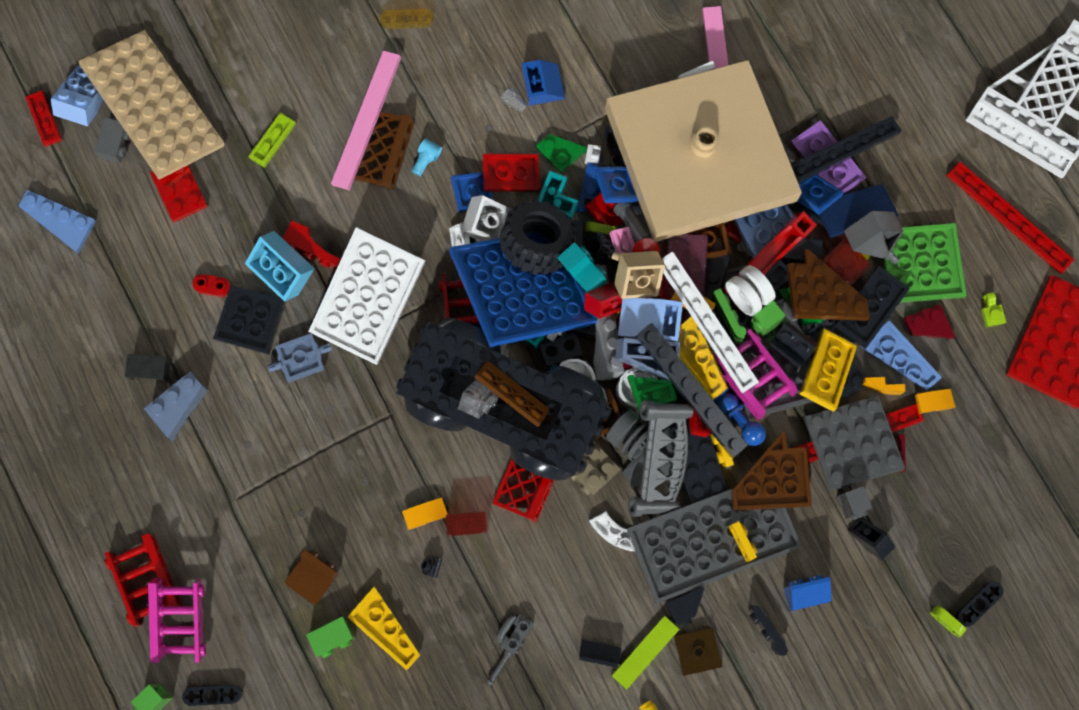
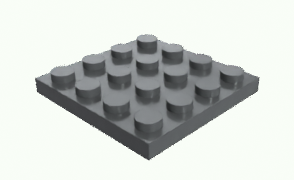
(854, 443)

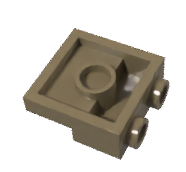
(597, 473)

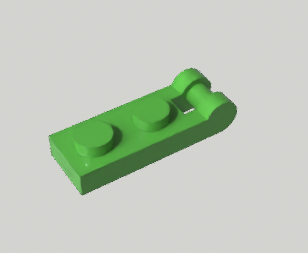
(729, 316)

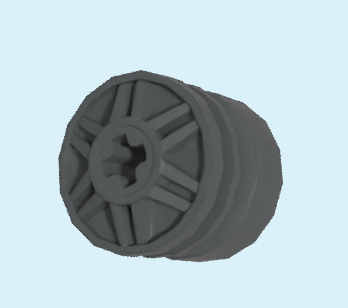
(630, 433)

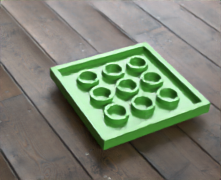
(929, 263)

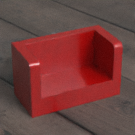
(603, 301)

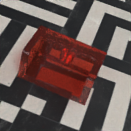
(466, 524)

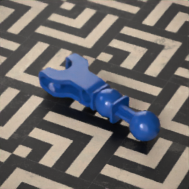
(729, 404)

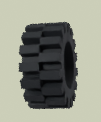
(606, 247)

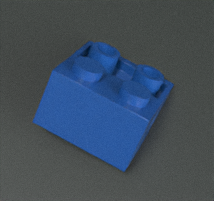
(542, 82)
(808, 594)

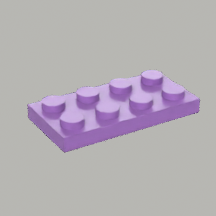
(816, 138)

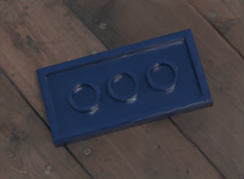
(855, 206)

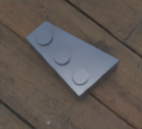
(634, 354)
(176, 404)

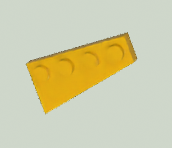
(699, 359)
(382, 627)

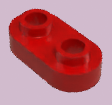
(210, 285)

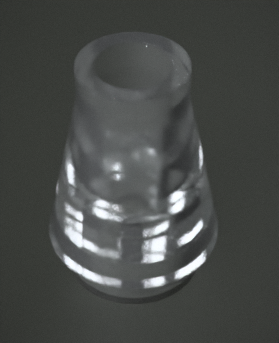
(513, 99)

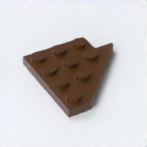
(822, 293)
(775, 480)

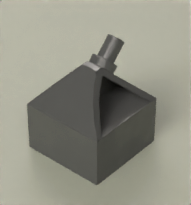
(876, 235)

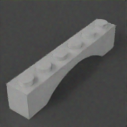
(604, 360)

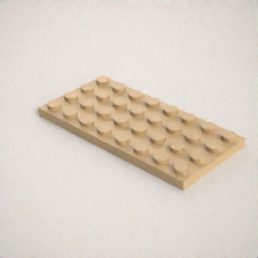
(151, 104)

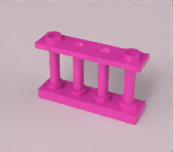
(755, 406)
(158, 629)

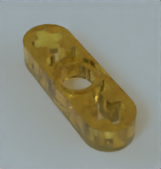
(402, 25)

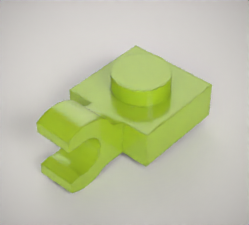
(992, 314)

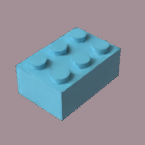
(279, 266)

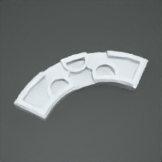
(611, 531)

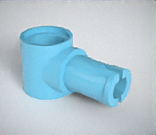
(428, 152)

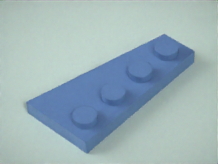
(60, 220)
(900, 355)

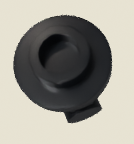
(431, 566)

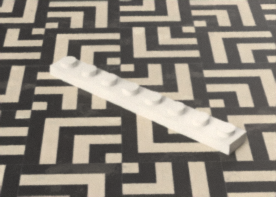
(708, 323)

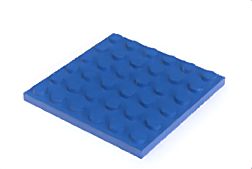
(515, 302)

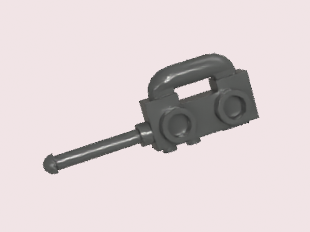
(514, 642)

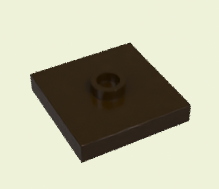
(697, 651)

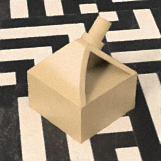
(638, 274)

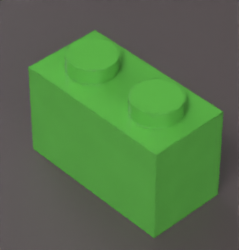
(767, 319)
(331, 637)
(151, 698)

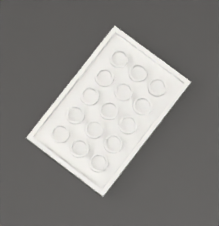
(367, 296)

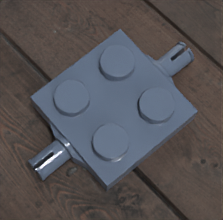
(299, 358)

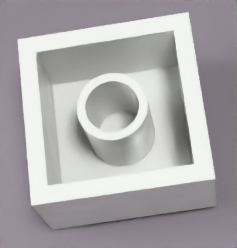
(484, 219)

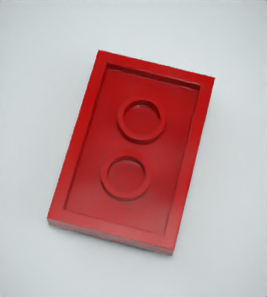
(511, 172)
(180, 193)

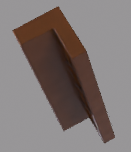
(512, 393)

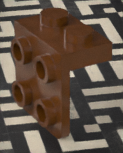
(311, 577)

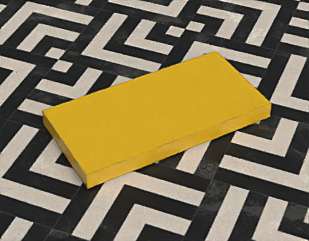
(828, 370)

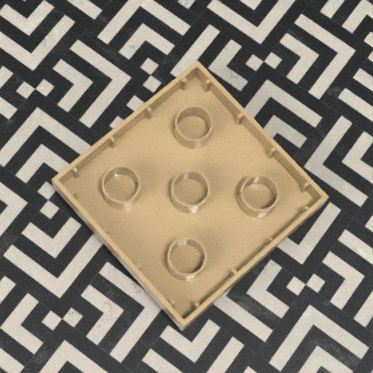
(702, 150)

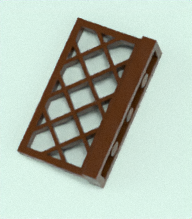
(397, 153)

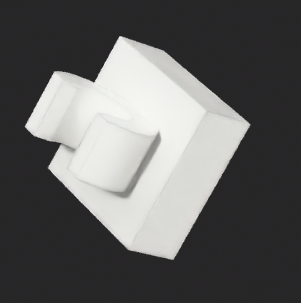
(593, 154)

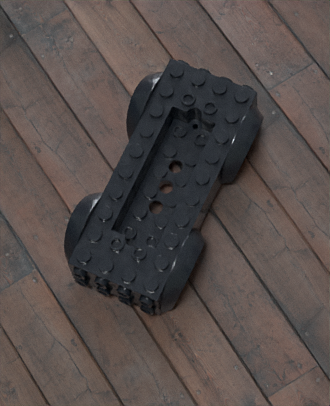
(446, 366)

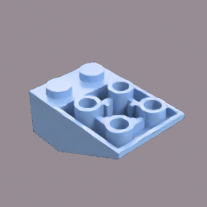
(77, 99)
(640, 312)

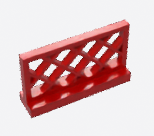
(538, 497)

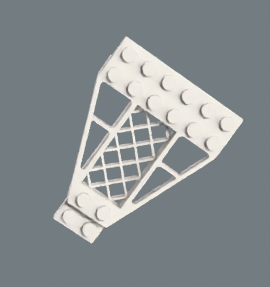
(1019, 125)

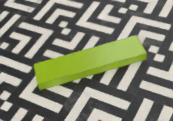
(645, 652)

